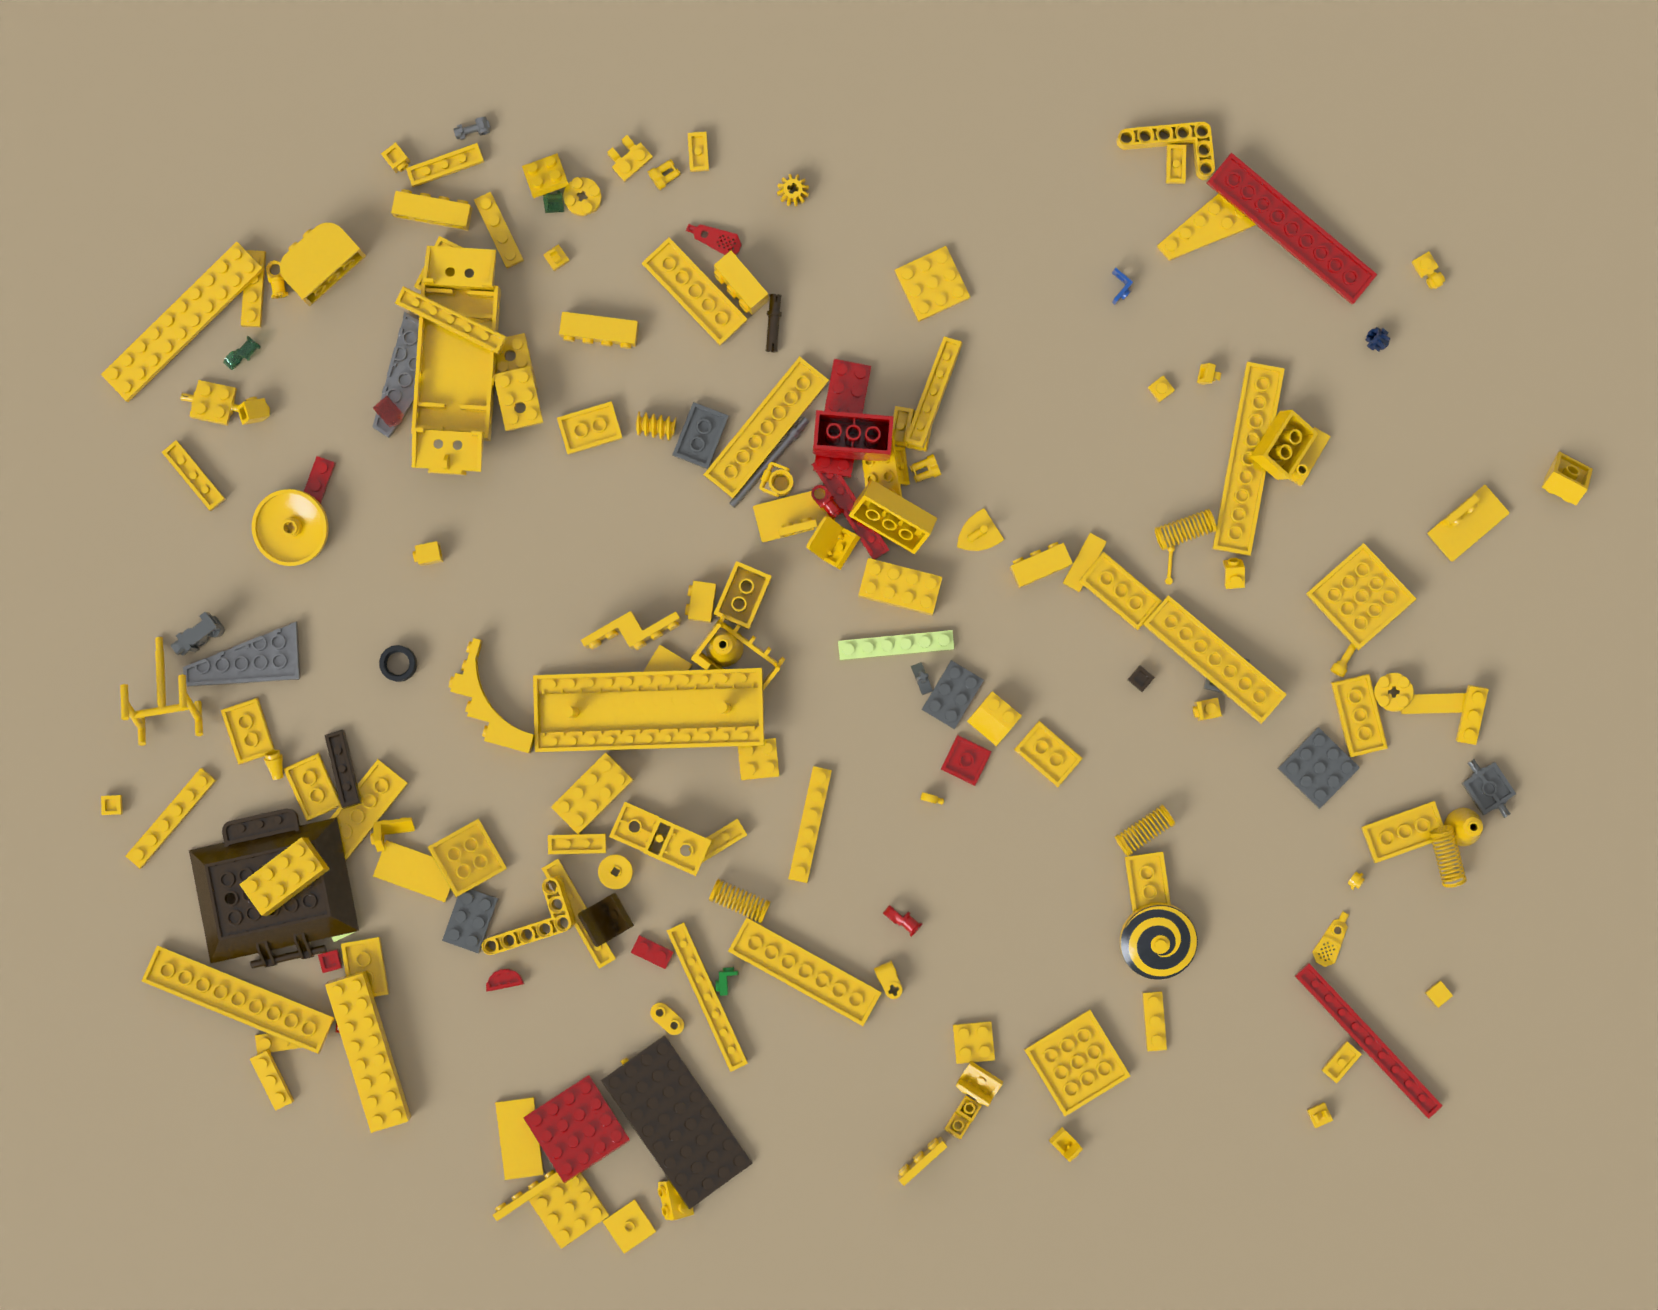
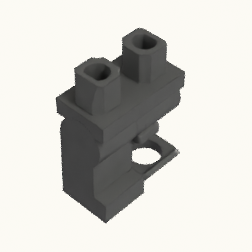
(198, 635)

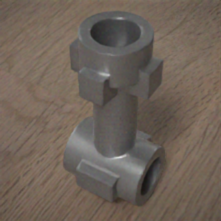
(482, 127)

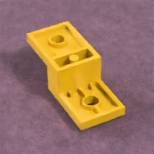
(517, 384)
(631, 631)
(660, 838)

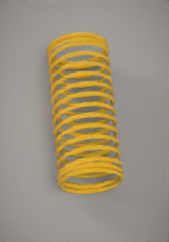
(1210, 521)
(1121, 841)
(1455, 876)
(716, 891)

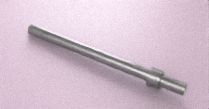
(793, 433)

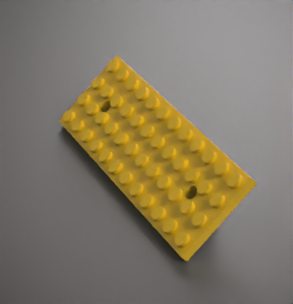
(648, 710)

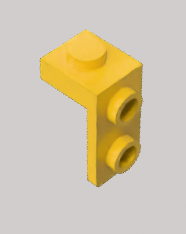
(388, 827)

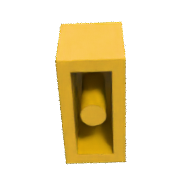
(701, 601)

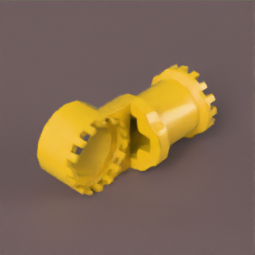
(276, 281)

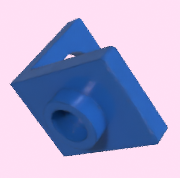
(1125, 291)

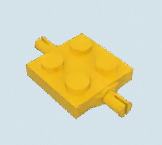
(212, 402)

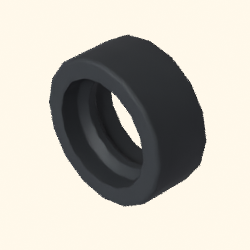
(412, 663)

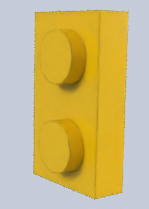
(979, 1083)
(672, 1204)

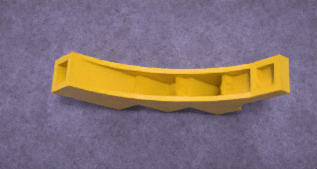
(469, 684)

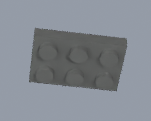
(700, 435)
(952, 694)
(470, 920)

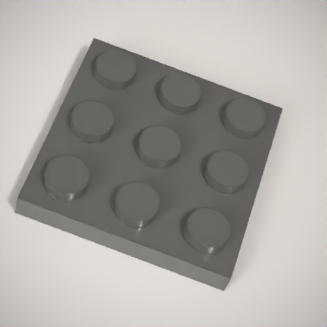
(1318, 768)

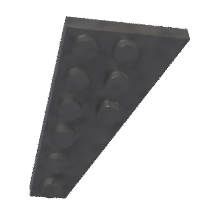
(401, 372)
(257, 660)

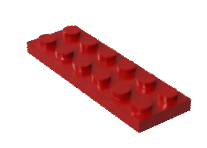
(845, 394)

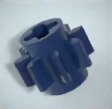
(1377, 339)

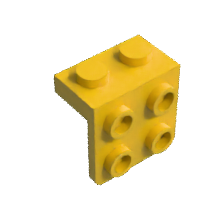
(832, 542)

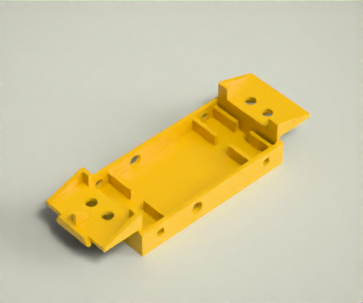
(451, 372)

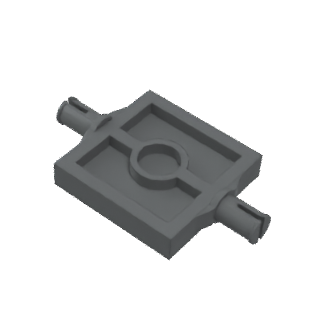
(1488, 788)

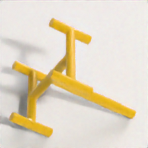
(185, 701)

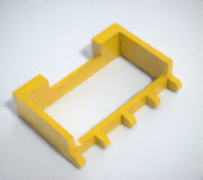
(705, 662)

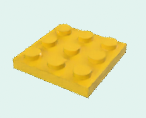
(932, 283)
(467, 858)
(569, 1209)

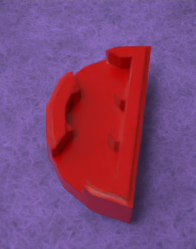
(503, 979)

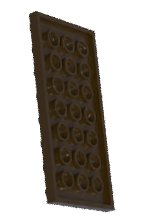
(676, 1122)

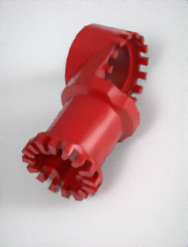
(827, 502)
(906, 921)

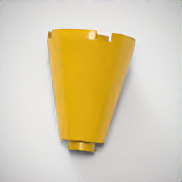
(724, 656)
(1466, 825)

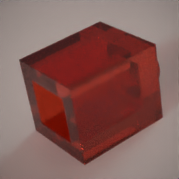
(389, 412)

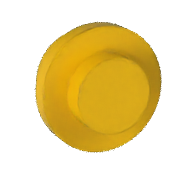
(1356, 880)

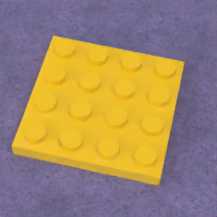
(1361, 596)
(1077, 1062)

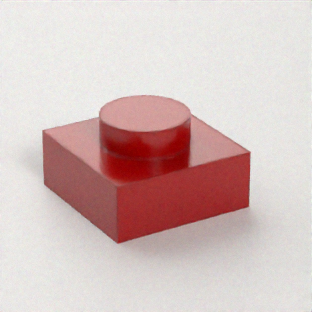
(330, 961)

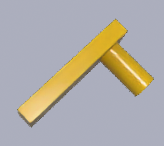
(1310, 458)

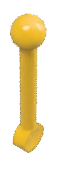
(1169, 580)

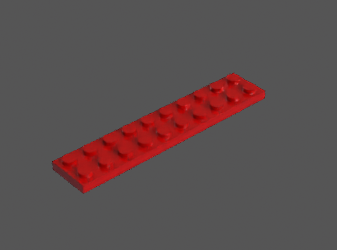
(1291, 228)

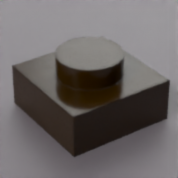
(1140, 678)

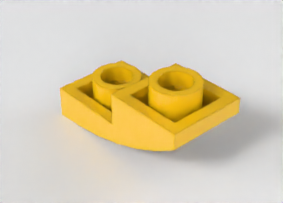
(962, 1117)

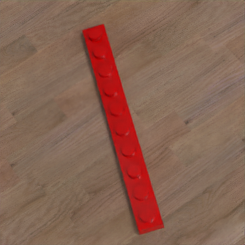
(1368, 1040)

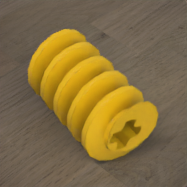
(655, 426)

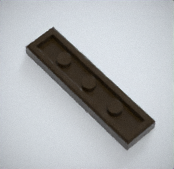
(343, 769)

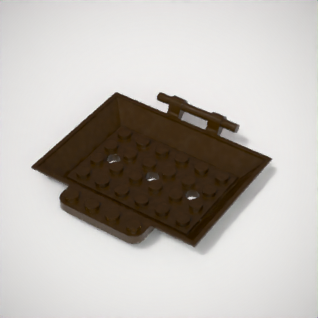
(311, 915)

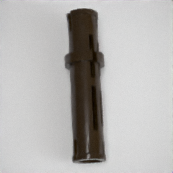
(773, 322)

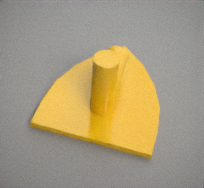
(979, 533)

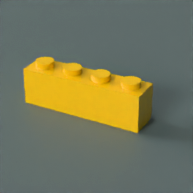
(432, 210)
(598, 329)

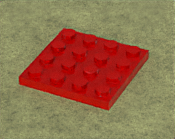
(576, 1129)

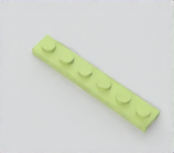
(896, 645)

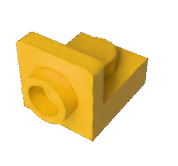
(1207, 709)

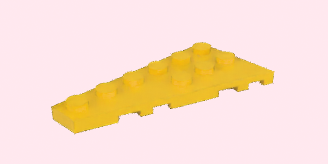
(1209, 224)

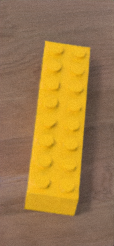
(368, 1051)

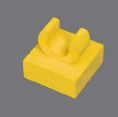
(556, 257)
(1208, 374)
(1319, 1115)

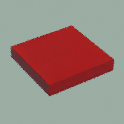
(966, 760)

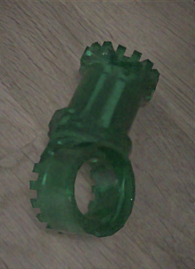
(237, 355)

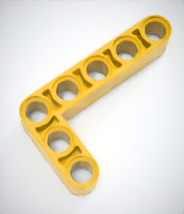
(1173, 138)
(537, 927)

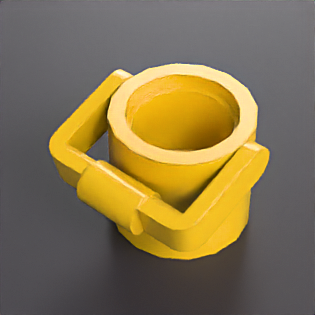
(779, 481)

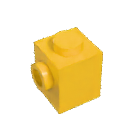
(253, 410)

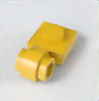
(1425, 266)

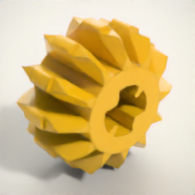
(797, 195)

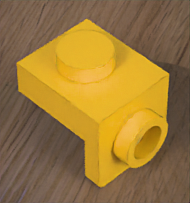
(396, 158)
(1234, 573)
(1065, 1144)

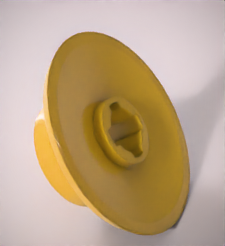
(610, 880)

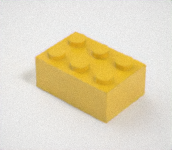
(740, 283)
(1284, 444)
(743, 595)

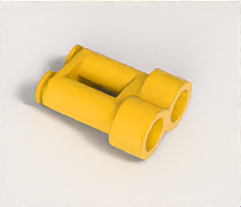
(660, 180)
(931, 464)

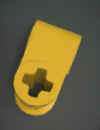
(888, 976)

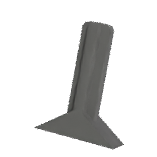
(921, 678)

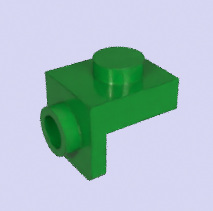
(722, 983)

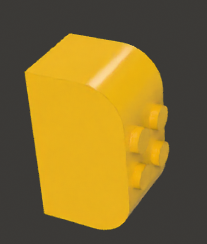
(319, 261)

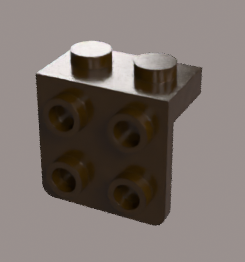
(605, 920)

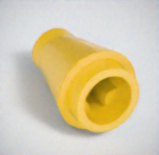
(274, 762)

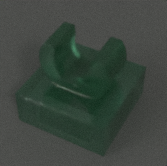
(553, 202)

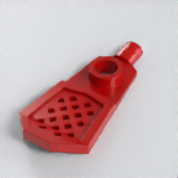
(713, 237)

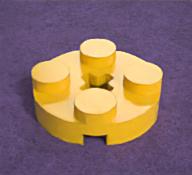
(591, 190)
(1401, 700)

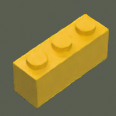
(1040, 564)

